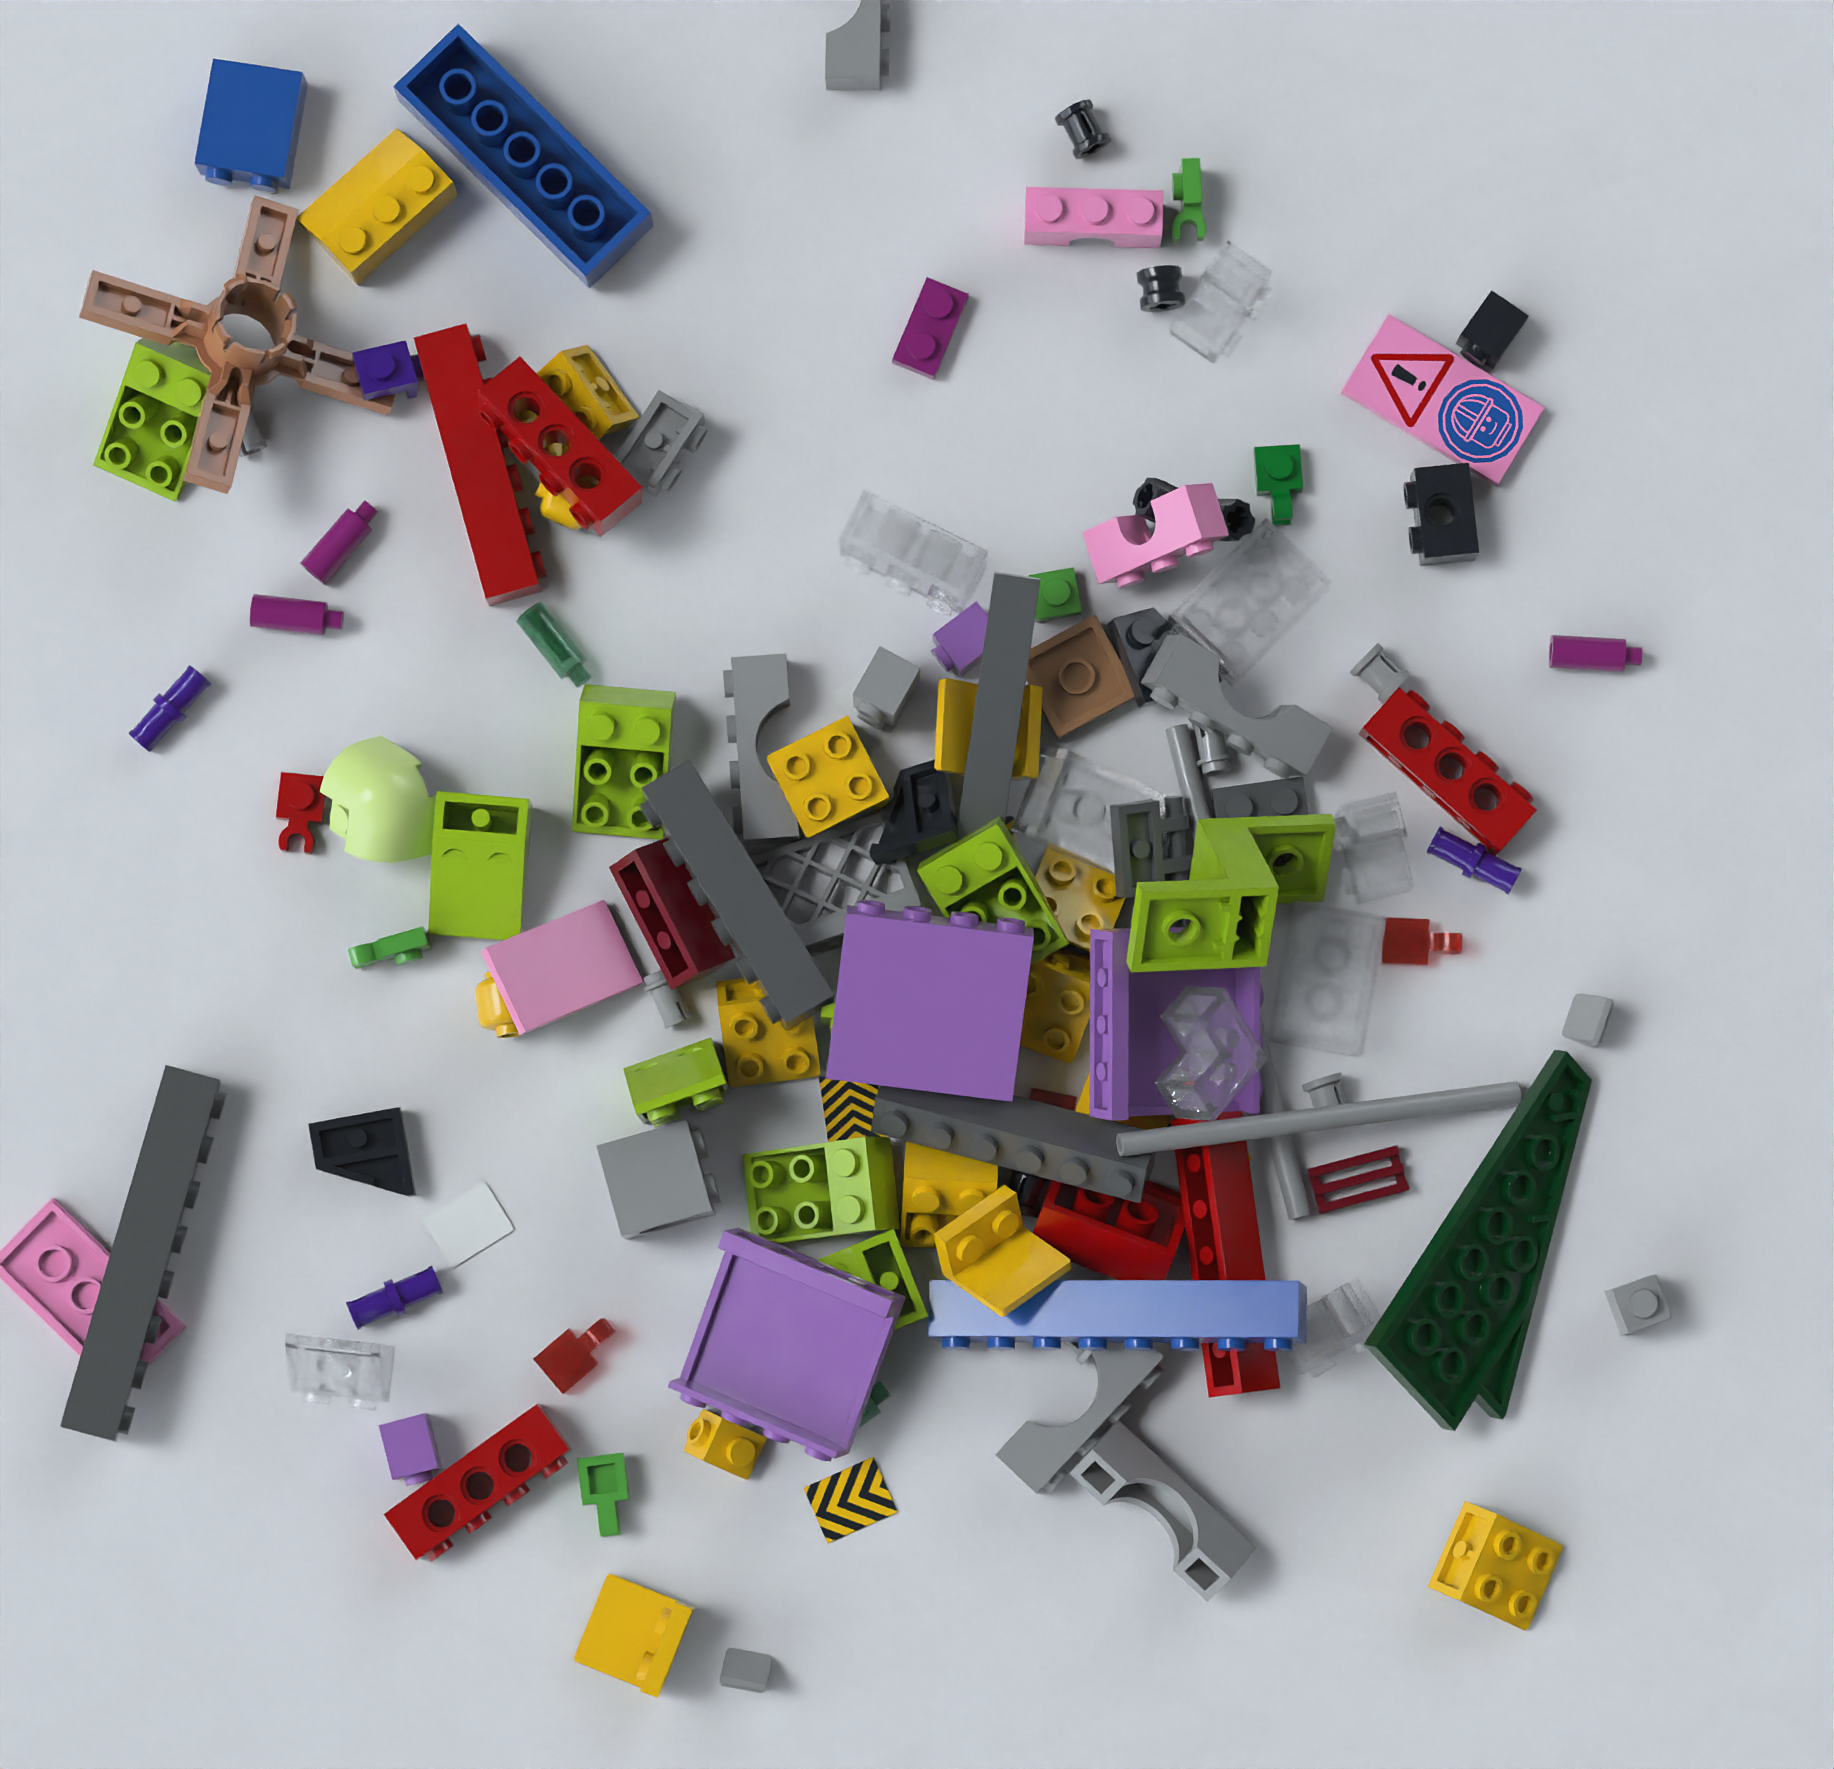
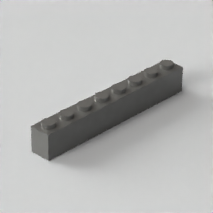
(141, 1254)

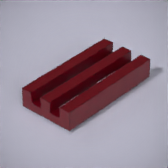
(1395, 1169)

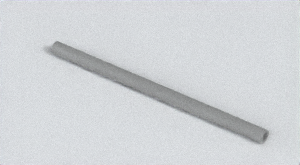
(1317, 1118)

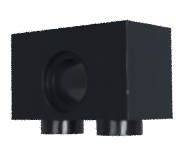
(1451, 488)

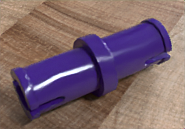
(169, 708)
(1474, 860)
(394, 1297)

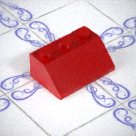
(1114, 1233)

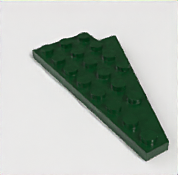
(1472, 1293)

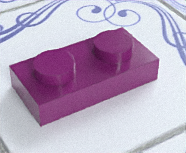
(930, 328)

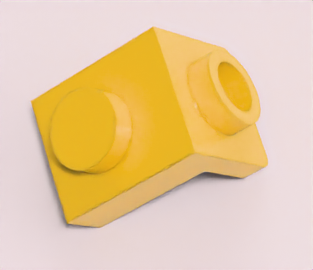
(724, 1444)

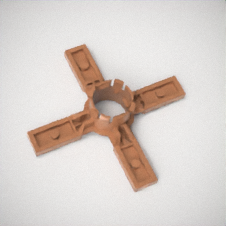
(237, 368)

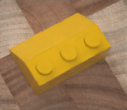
(378, 205)

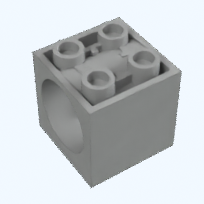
(658, 1179)

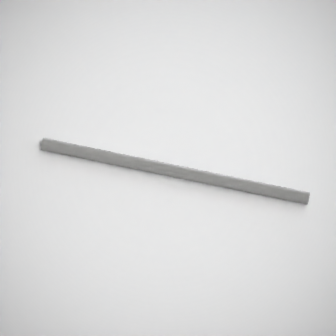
(1271, 1101)

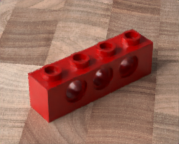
(521, 389)
(1421, 766)
(413, 1515)

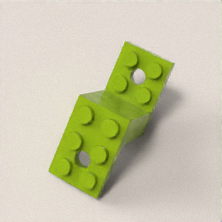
(1230, 893)

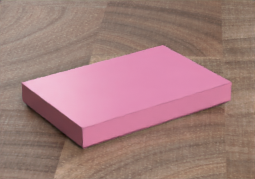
(562, 967)

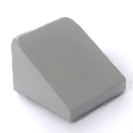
(1587, 1019)
(746, 1670)

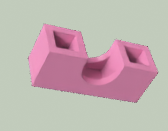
(1118, 215)
(1185, 524)

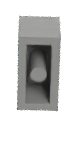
(885, 689)

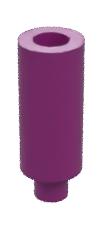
(339, 542)
(293, 615)
(1592, 653)

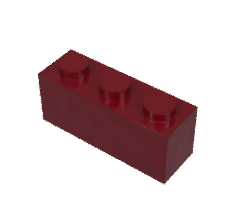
(669, 915)

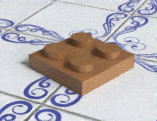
(1078, 677)

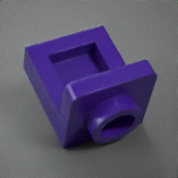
(387, 370)

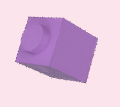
(961, 640)
(410, 1448)

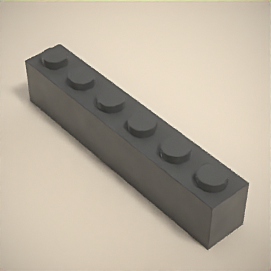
(737, 895)
(1017, 1136)

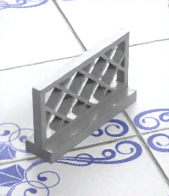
(827, 932)

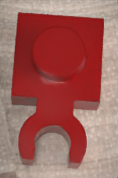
(300, 804)

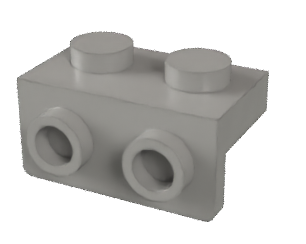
(660, 443)

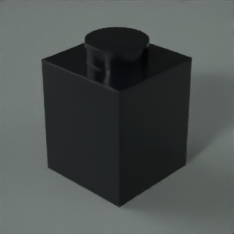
(1491, 331)

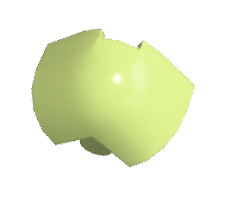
(380, 802)

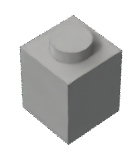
(1638, 1304)

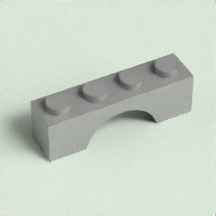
(855, 51)
(1189, 678)
(759, 692)
(1040, 1451)
(1204, 1542)

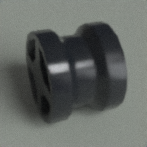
(1160, 288)

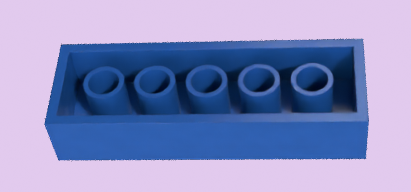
(523, 156)

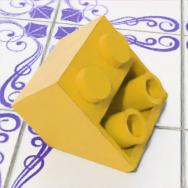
(939, 1190)

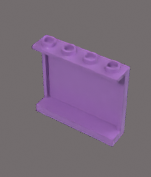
(930, 1001)
(1130, 1039)
(788, 1345)

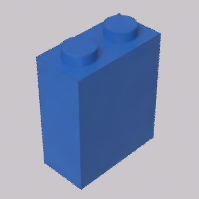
(251, 125)

